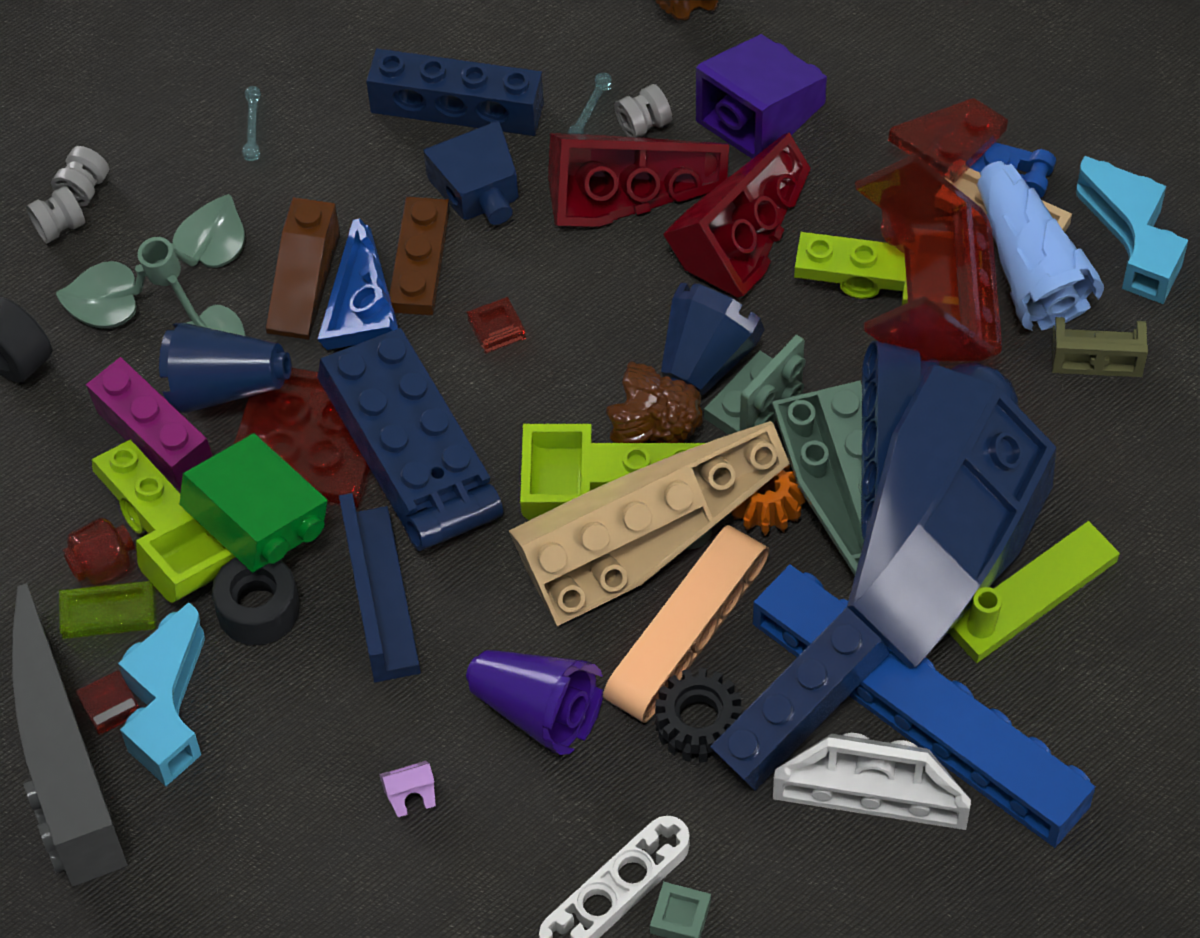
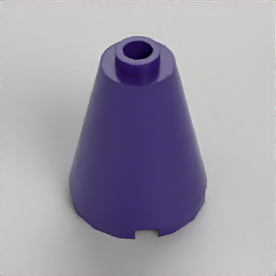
(539, 694)

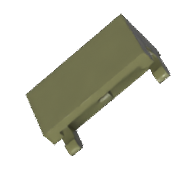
(1099, 351)

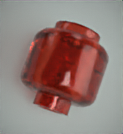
(98, 551)

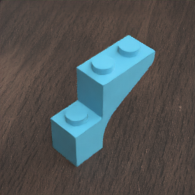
(1129, 210)
(159, 675)

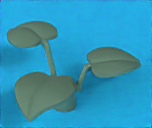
(106, 290)

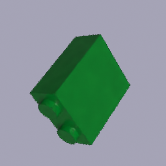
(253, 502)

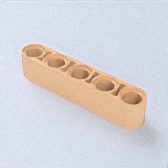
(686, 622)

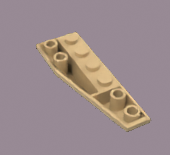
(641, 520)

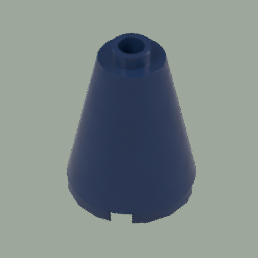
(218, 366)

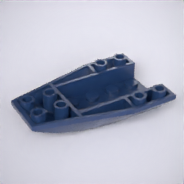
(948, 509)

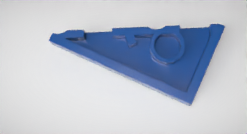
(359, 298)

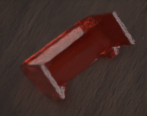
(947, 265)

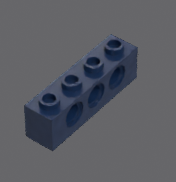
(455, 91)

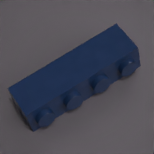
(801, 698)

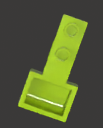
(856, 264)
(565, 464)
(178, 550)

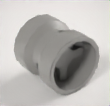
(643, 111)
(82, 173)
(55, 214)

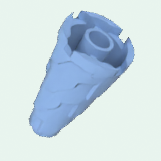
(1038, 258)

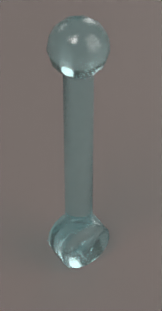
(602, 83)
(251, 149)

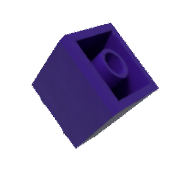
(757, 94)

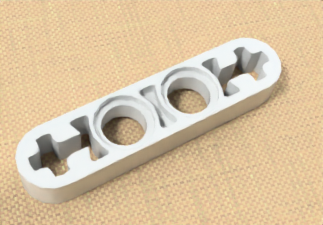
(609, 883)

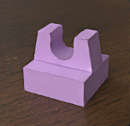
(407, 780)

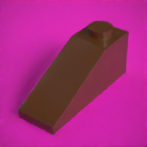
(302, 267)

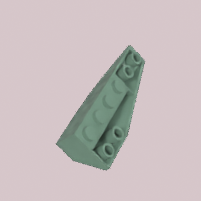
(826, 457)

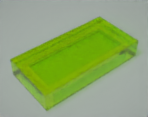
(107, 609)

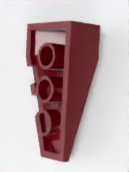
(619, 176)
(735, 225)

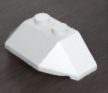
(874, 780)

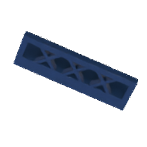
(380, 591)

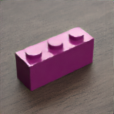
(148, 420)

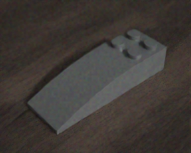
(63, 781)

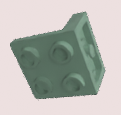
(749, 395)

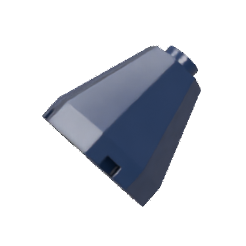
(706, 336)

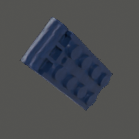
(409, 439)

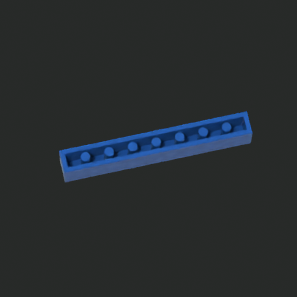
(939, 716)

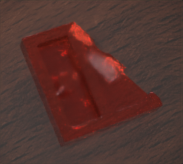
(950, 137)

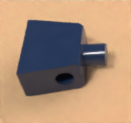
(475, 173)

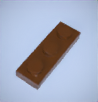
(419, 255)

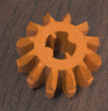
(772, 503)

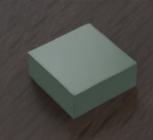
(680, 912)

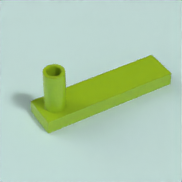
(1033, 591)

